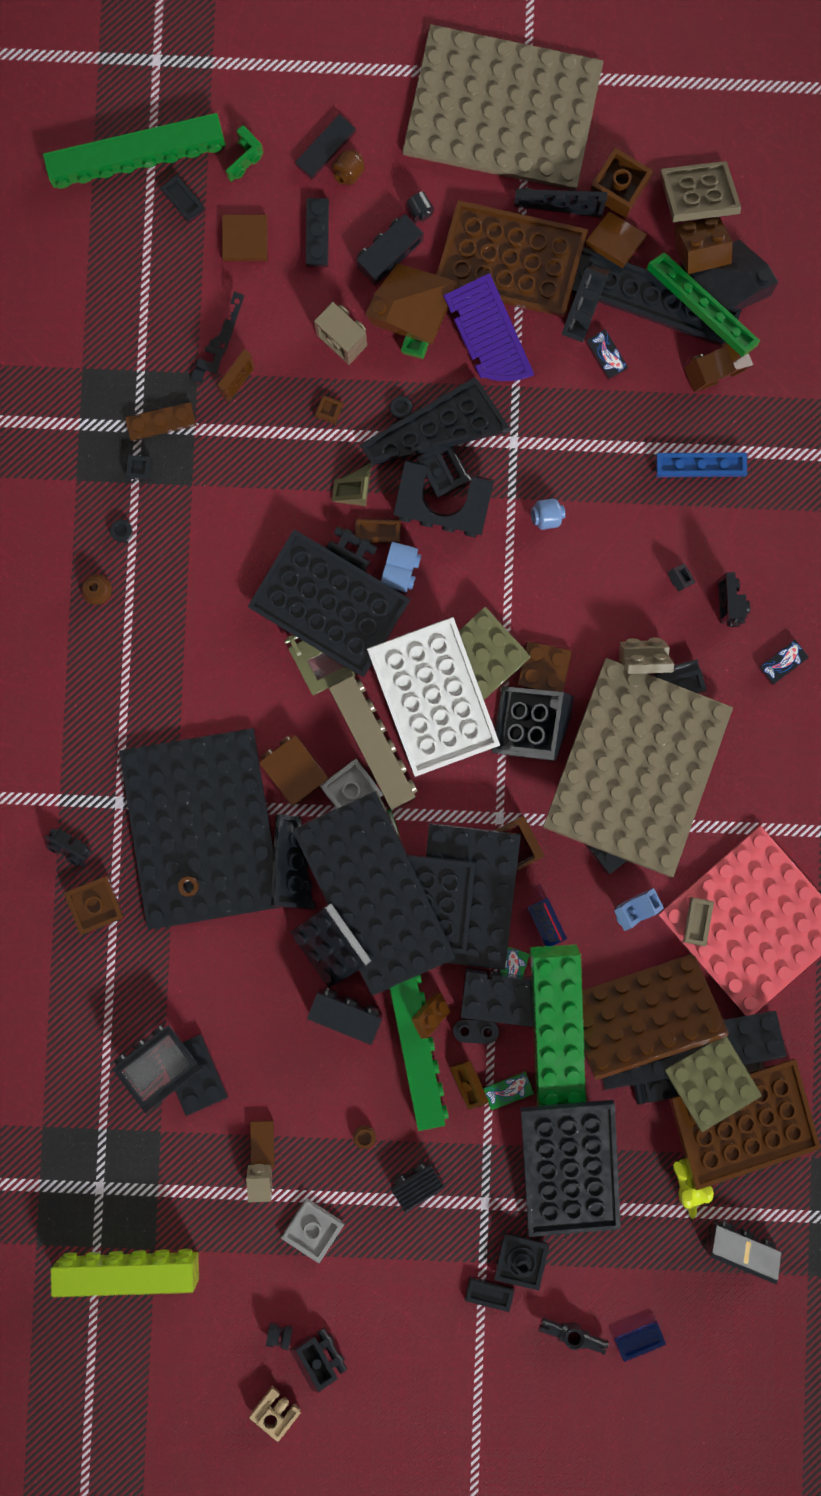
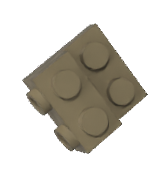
(645, 656)

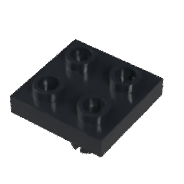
(521, 1261)

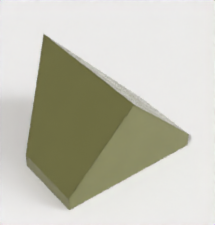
(353, 487)

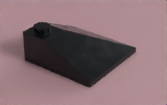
(740, 283)
(532, 722)

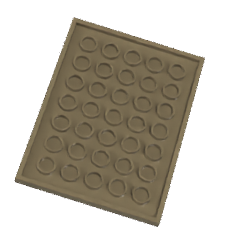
(503, 107)
(638, 768)

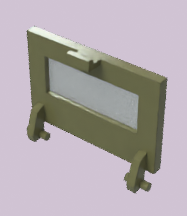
(316, 667)

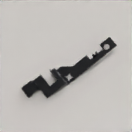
(213, 348)

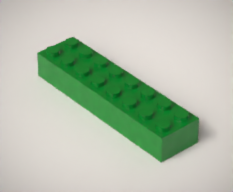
(558, 1024)

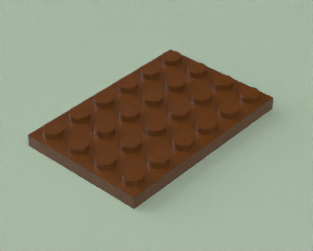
(525, 255)
(649, 1016)
(755, 1136)

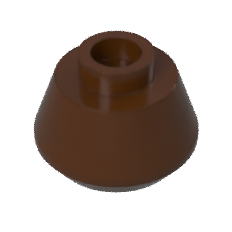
(97, 595)

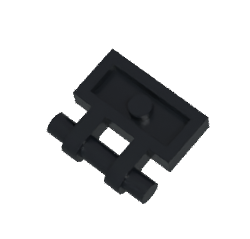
(354, 558)

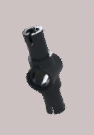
(584, 1340)

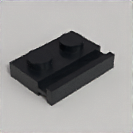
(685, 675)

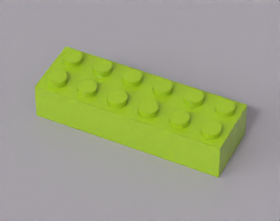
(125, 1273)

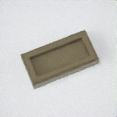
(698, 921)

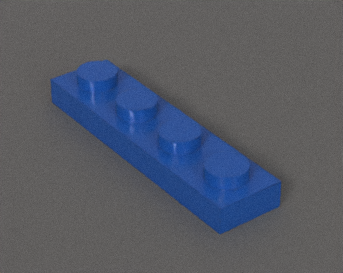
(701, 464)

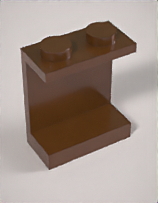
(293, 770)

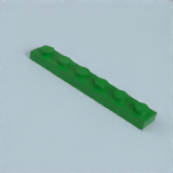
(703, 304)

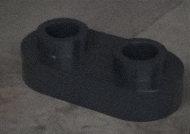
(476, 1030)

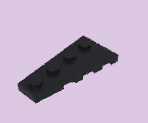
(569, 202)
(290, 875)

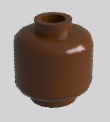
(348, 167)

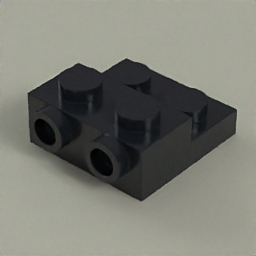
(732, 607)

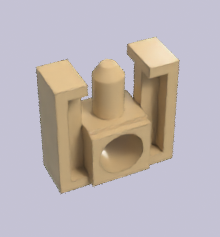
(282, 1423)

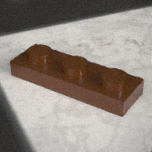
(161, 421)

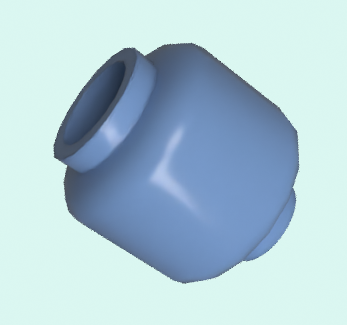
(547, 514)

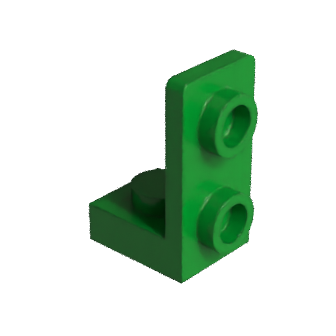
(252, 154)

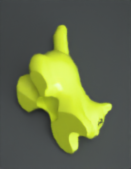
(687, 1195)

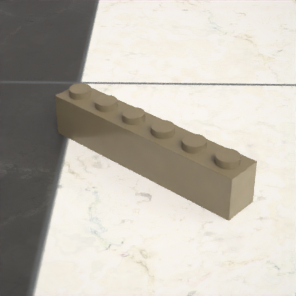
(372, 743)

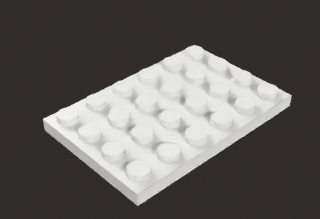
(433, 696)

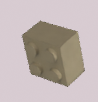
(341, 332)

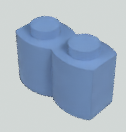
(400, 567)

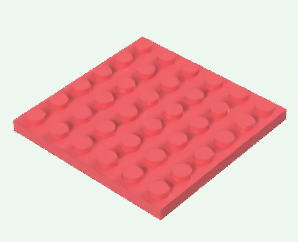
(760, 924)

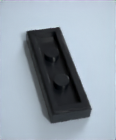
(325, 146)

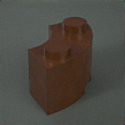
(708, 369)

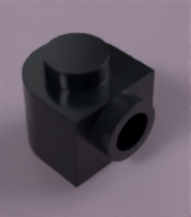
(419, 207)

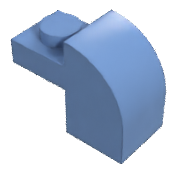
(638, 908)

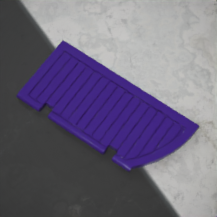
(488, 331)

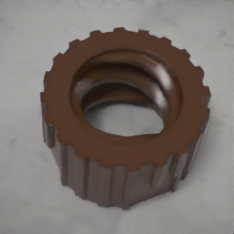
(195, 886)

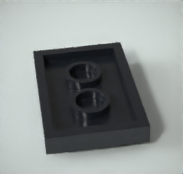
(204, 1087)

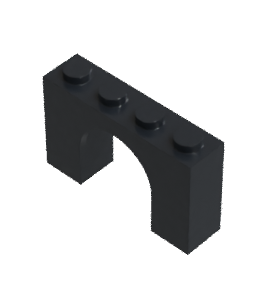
(412, 505)

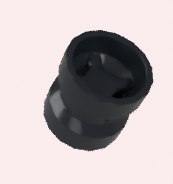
(274, 1333)

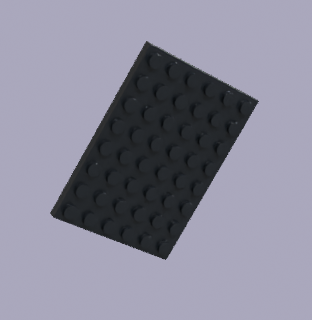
(204, 816)

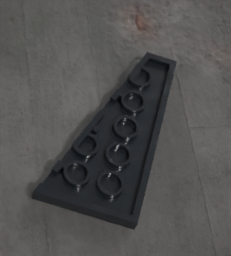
(450, 420)

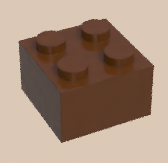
(623, 180)
(703, 244)

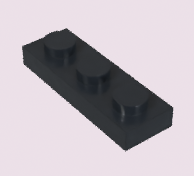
(317, 232)

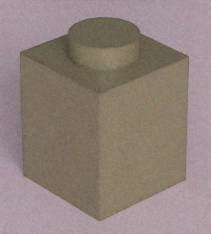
(259, 1183)

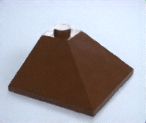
(411, 303)

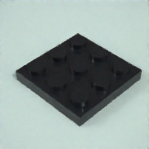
(330, 946)

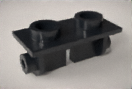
(74, 853)

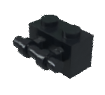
(314, 1363)

